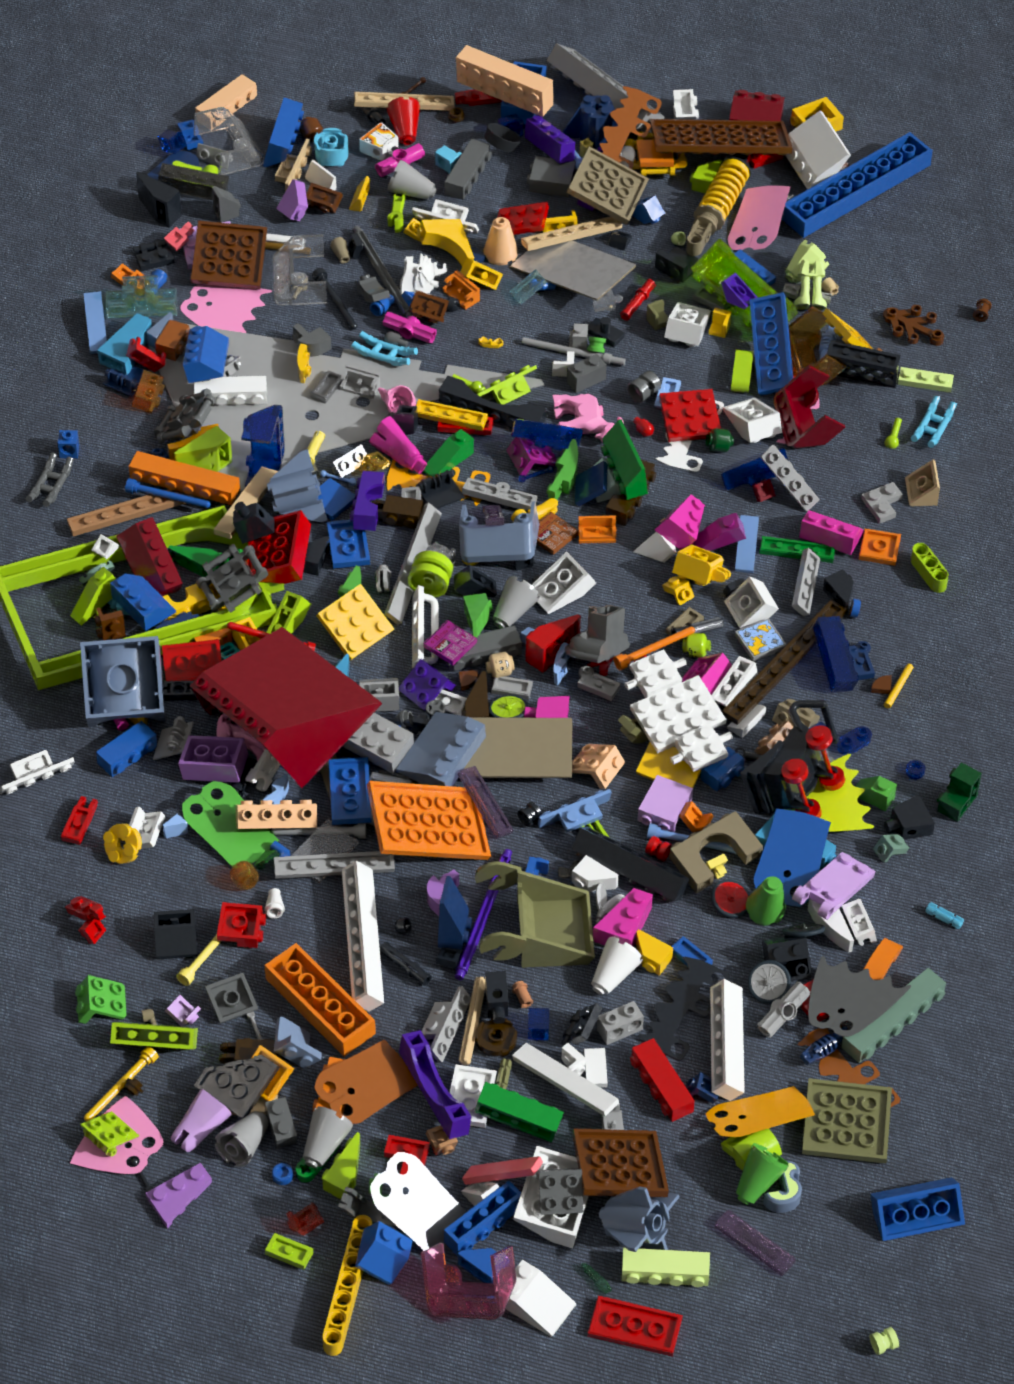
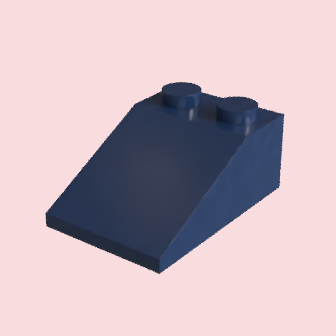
(453, 917)

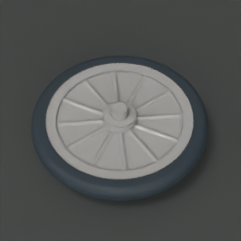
(768, 981)

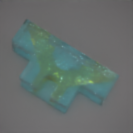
(141, 296)

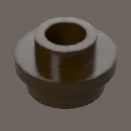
(456, 115)
(134, 1086)

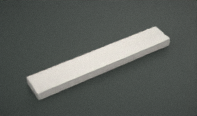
(565, 1079)

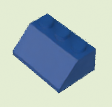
(140, 600)

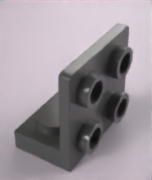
(560, 1191)

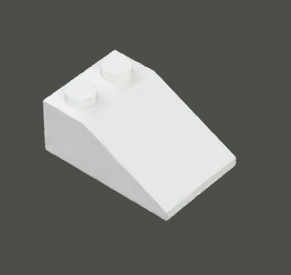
(687, 324)
(754, 419)
(562, 583)
(539, 1300)

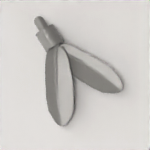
(602, 904)

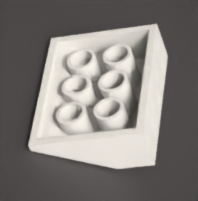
(816, 150)
(554, 1227)

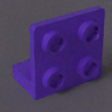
(424, 684)

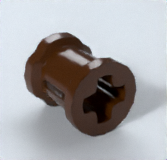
(982, 310)

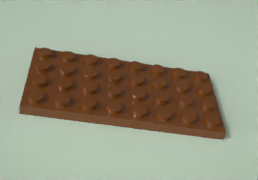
(720, 136)

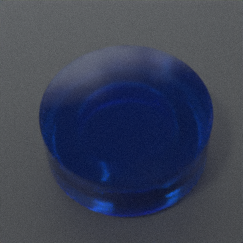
(915, 769)

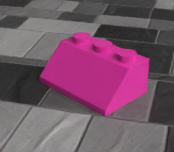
(830, 532)
(710, 669)

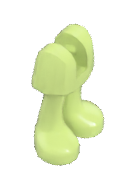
(803, 300)

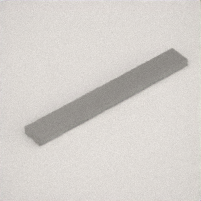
(420, 541)

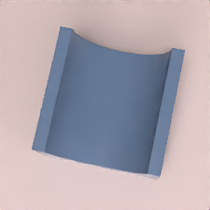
(122, 679)

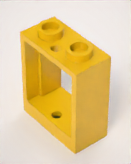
(824, 104)

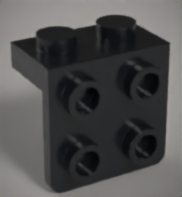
(675, 263)

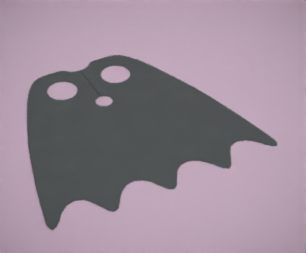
(854, 992)

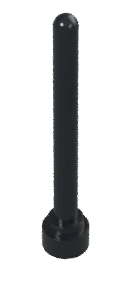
(320, 275)

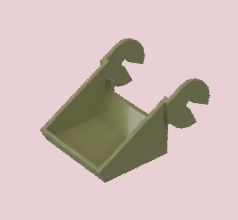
(551, 917)

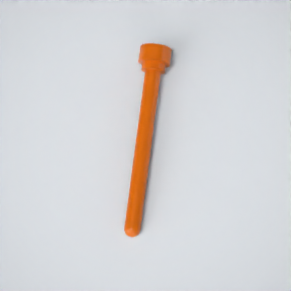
(622, 660)

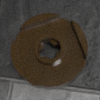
(496, 1047)

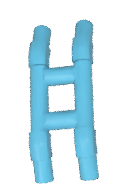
(378, 344)
(929, 415)

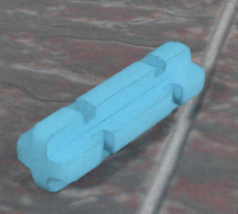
(944, 915)

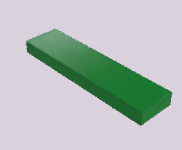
(794, 548)

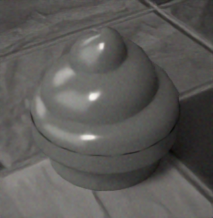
(404, 719)

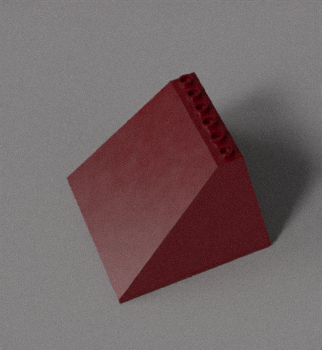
(287, 701)

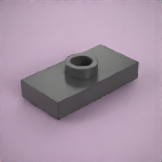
(708, 299)

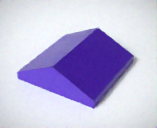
(737, 291)

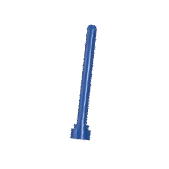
(133, 486)

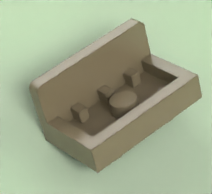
(806, 715)

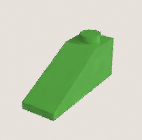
(477, 612)

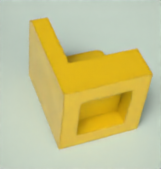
(720, 322)

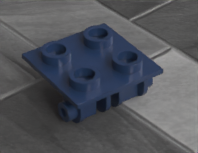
(123, 383)

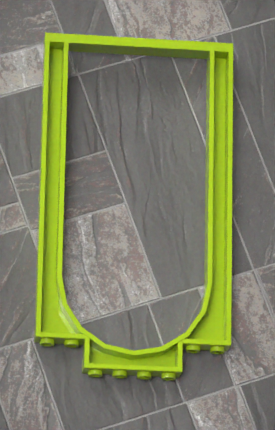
(81, 558)

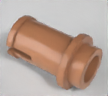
(522, 994)

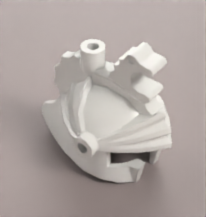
(420, 275)

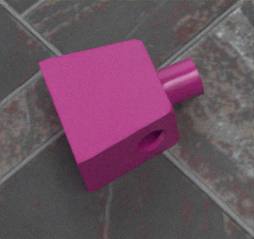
(549, 708)

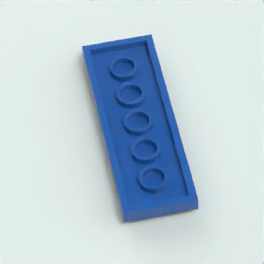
(771, 343)

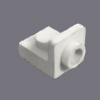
(573, 1059)

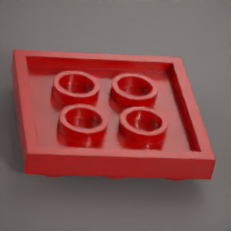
(689, 414)

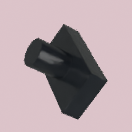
(604, 329)

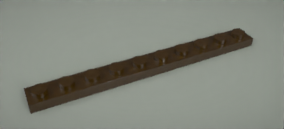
(778, 667)

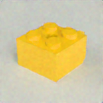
(700, 566)

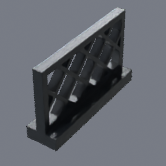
(869, 359)

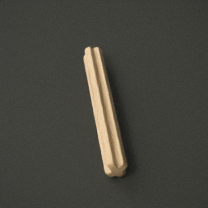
(472, 1021)

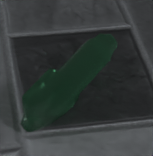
(600, 1282)

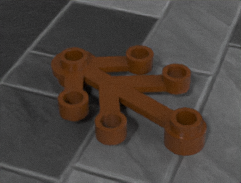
(893, 316)

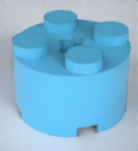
(331, 147)

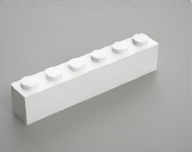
(727, 1040)

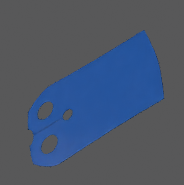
(793, 845)

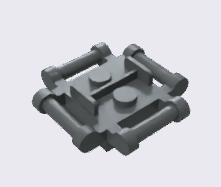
(185, 418)
(233, 579)

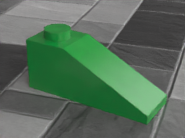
(450, 454)
(193, 558)

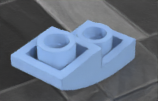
(279, 790)

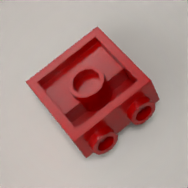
(241, 924)

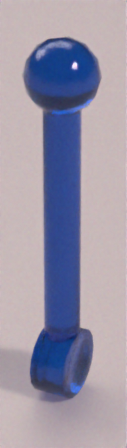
(522, 478)

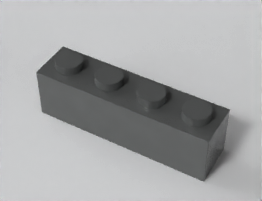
(467, 169)
(489, 643)

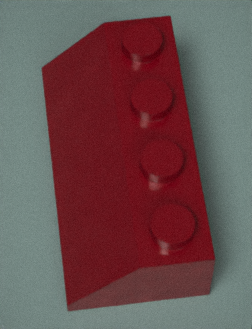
(150, 557)

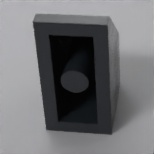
(316, 555)
(472, 582)
(839, 588)

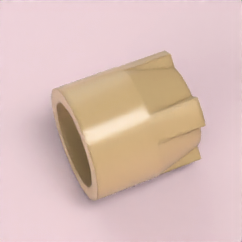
(829, 286)

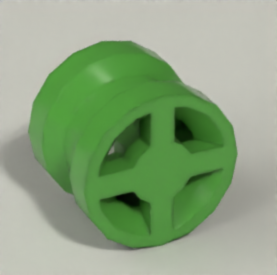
(596, 344)

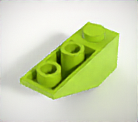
(344, 1169)

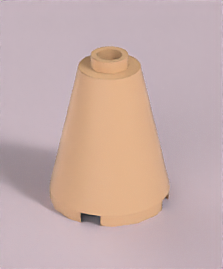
(500, 243)

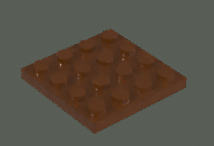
(229, 255)
(619, 1161)

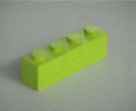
(154, 1035)

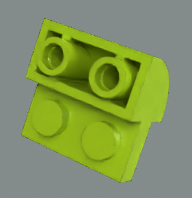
(740, 1146)

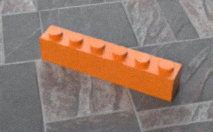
(184, 478)

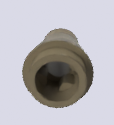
(340, 249)

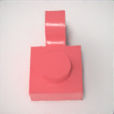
(178, 238)

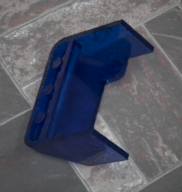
(267, 439)

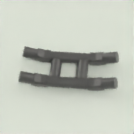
(47, 473)

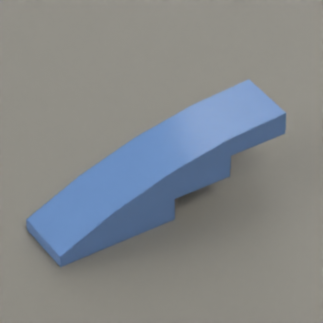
(95, 320)

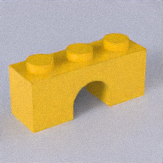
(195, 602)

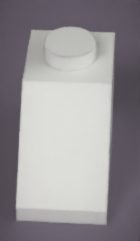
(591, 873)

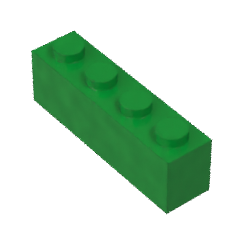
(518, 1111)

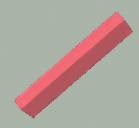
(502, 1170)

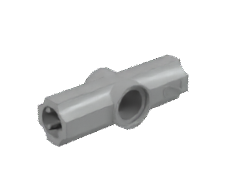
(789, 1003)

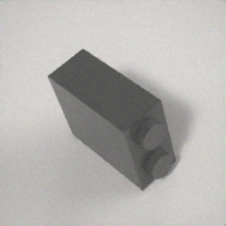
(550, 177)

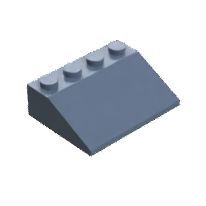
(442, 749)

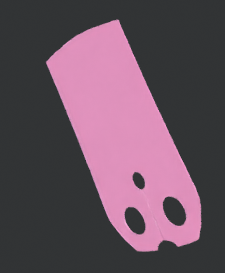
(762, 209)

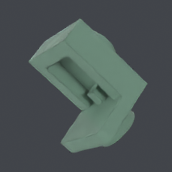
(890, 845)

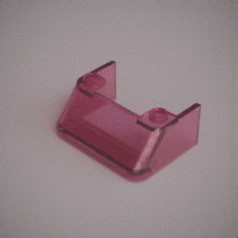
(457, 1299)

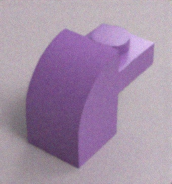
(435, 889)

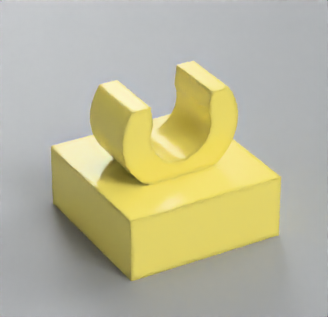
(717, 866)

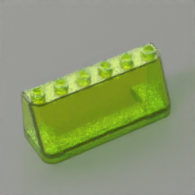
(720, 264)

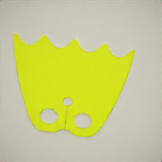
(841, 805)

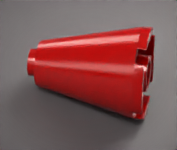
(404, 118)

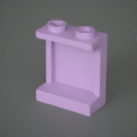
(664, 803)

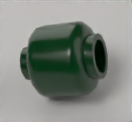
(719, 440)

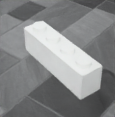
(235, 389)

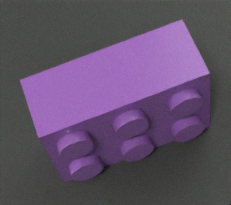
(213, 758)

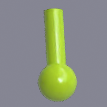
(474, 386)
(892, 441)

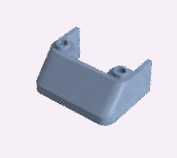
(498, 542)

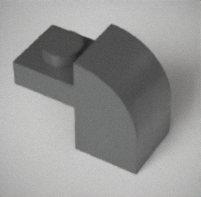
(317, 341)

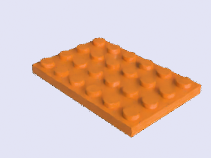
(427, 821)

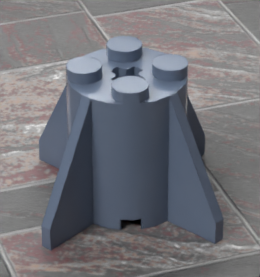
(297, 489)
(637, 1219)

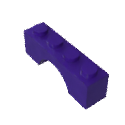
(364, 512)

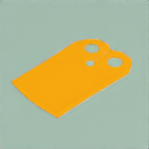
(761, 1112)

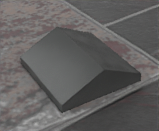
(231, 998)

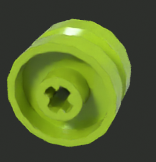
(431, 571)

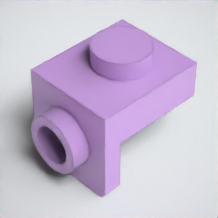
(182, 1011)

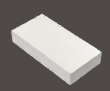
(596, 1066)

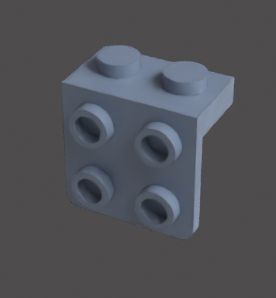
(293, 1044)

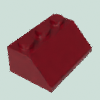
(756, 106)

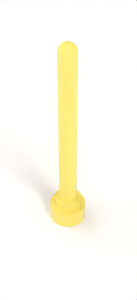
(187, 974)

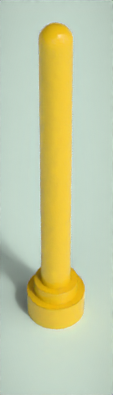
(147, 1056)

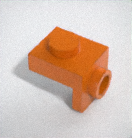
(694, 818)

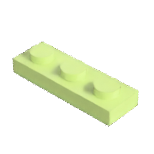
(925, 379)

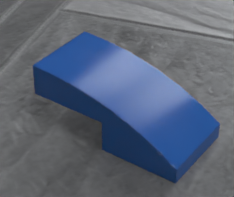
(188, 132)

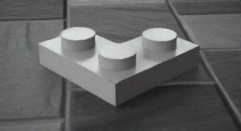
(879, 501)

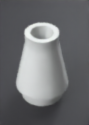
(274, 904)

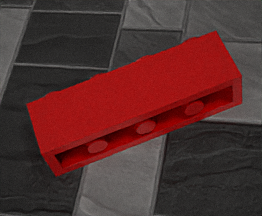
(662, 1079)

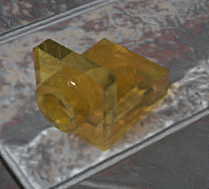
(374, 462)

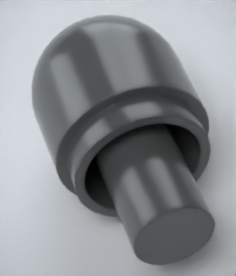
(395, 339)

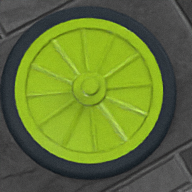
(508, 707)

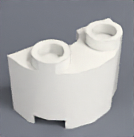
(684, 105)

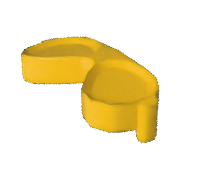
(484, 342)

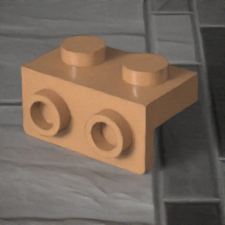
(777, 733)

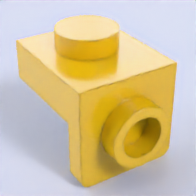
(680, 589)

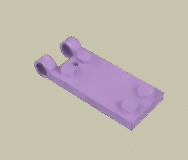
(835, 884)

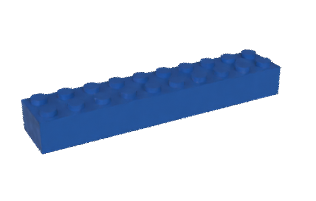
(856, 184)

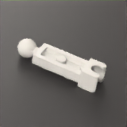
(263, 771)

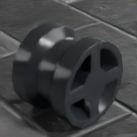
(529, 814)

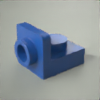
(537, 866)

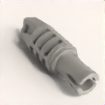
(793, 291)

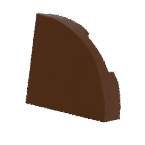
(467, 678)
(882, 685)

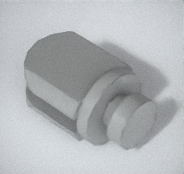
(383, 576)

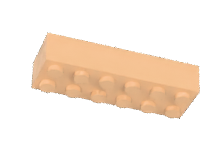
(504, 80)

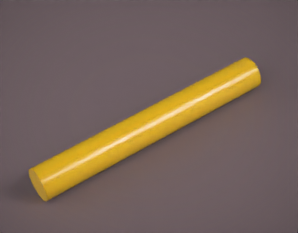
(898, 686)

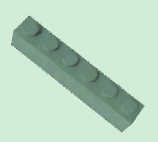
(923, 992)

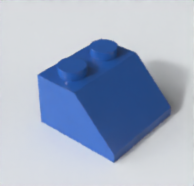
(383, 1252)

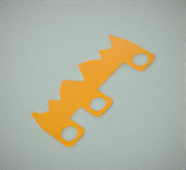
(406, 479)

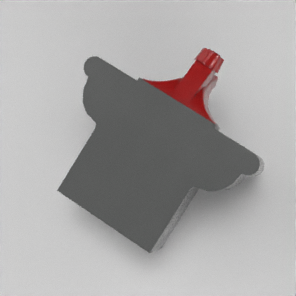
(602, 638)

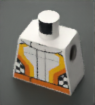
(379, 142)

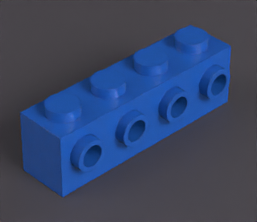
(482, 1219)

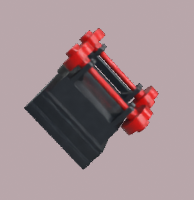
(792, 767)

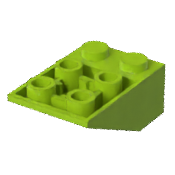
(207, 451)

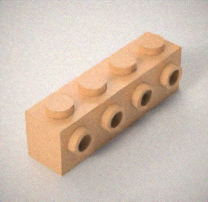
(276, 815)

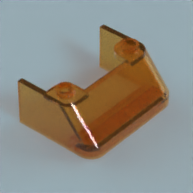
(804, 336)

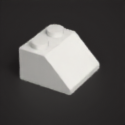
(751, 603)

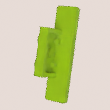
(509, 389)

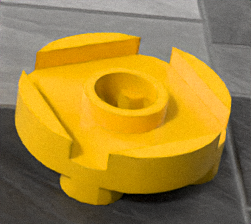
(112, 843)

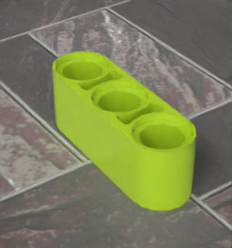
(742, 371)
(929, 567)

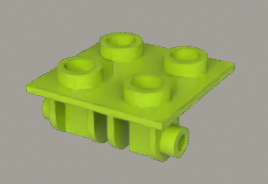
(108, 1132)

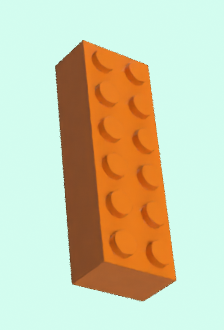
(320, 999)

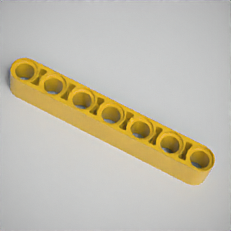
(345, 1293)

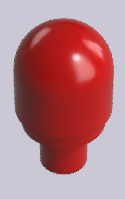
(643, 426)

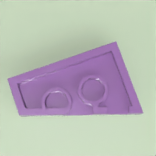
(175, 1194)

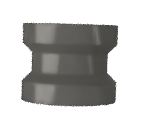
(435, 706)

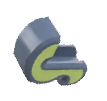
(791, 1191)

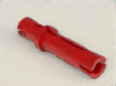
(641, 295)

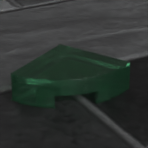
(265, 857)

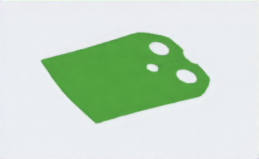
(221, 830)

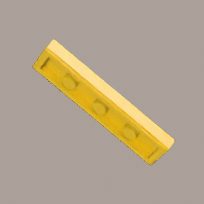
(451, 415)

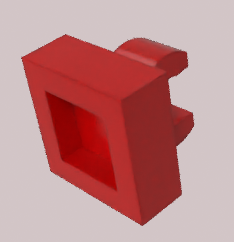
(92, 930)

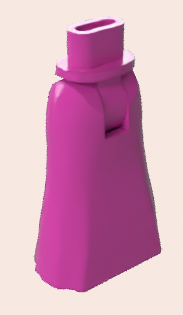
(395, 444)

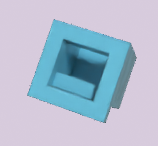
(446, 158)

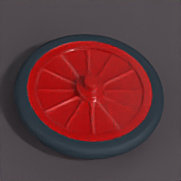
(730, 898)

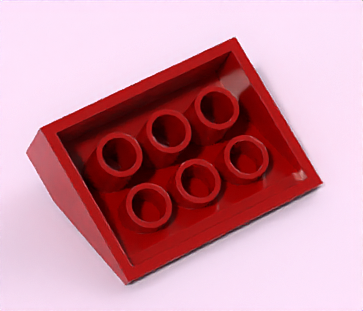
(284, 550)

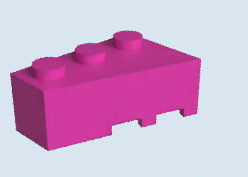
(682, 523)
(624, 918)

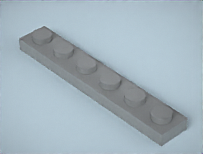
(330, 864)

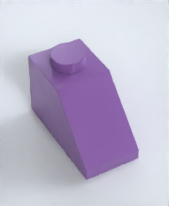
(294, 201)

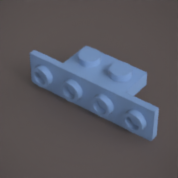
(577, 814)

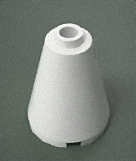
(614, 965)

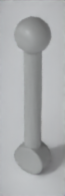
(251, 1016)

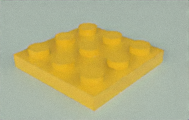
(841, 328)
(355, 622)

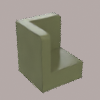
(656, 316)

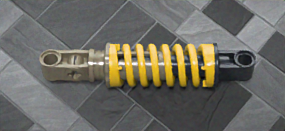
(718, 201)

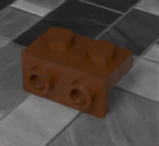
(323, 198)
(428, 306)
(110, 625)

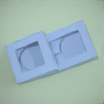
(667, 385)
(560, 664)

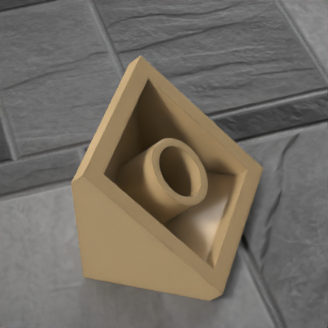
(923, 485)

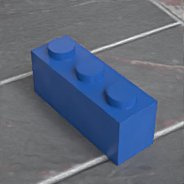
(126, 749)

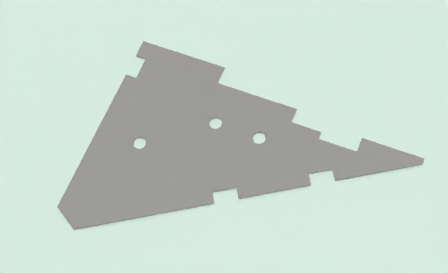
(338, 419)

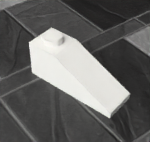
(735, 680)

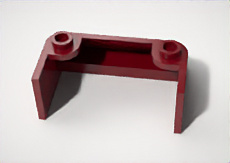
(796, 416)

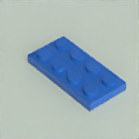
(349, 791)

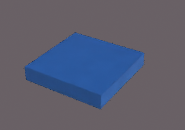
(335, 498)

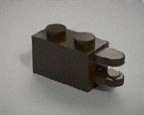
(399, 511)
(243, 1049)

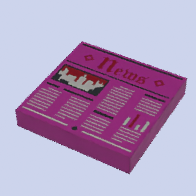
(450, 642)

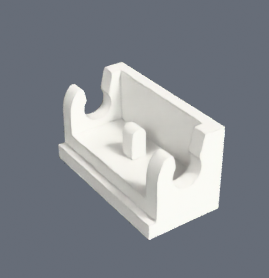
(859, 921)

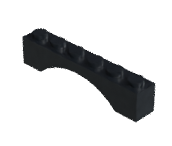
(458, 394)

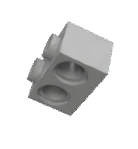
(620, 1023)

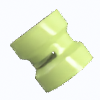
(883, 1341)

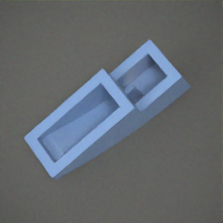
(746, 548)

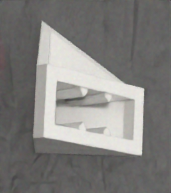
(656, 548)
(479, 1191)

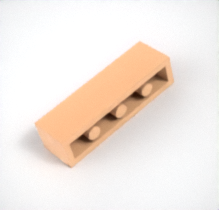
(232, 96)

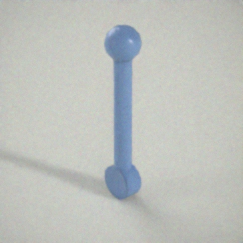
(352, 481)

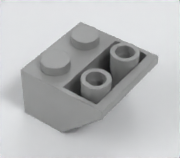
(384, 690)

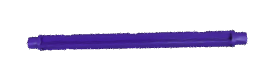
(478, 927)

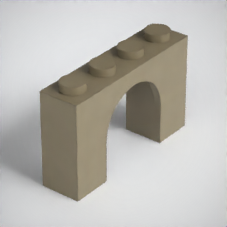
(727, 830)

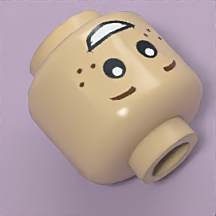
(500, 664)

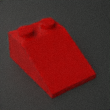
(546, 640)

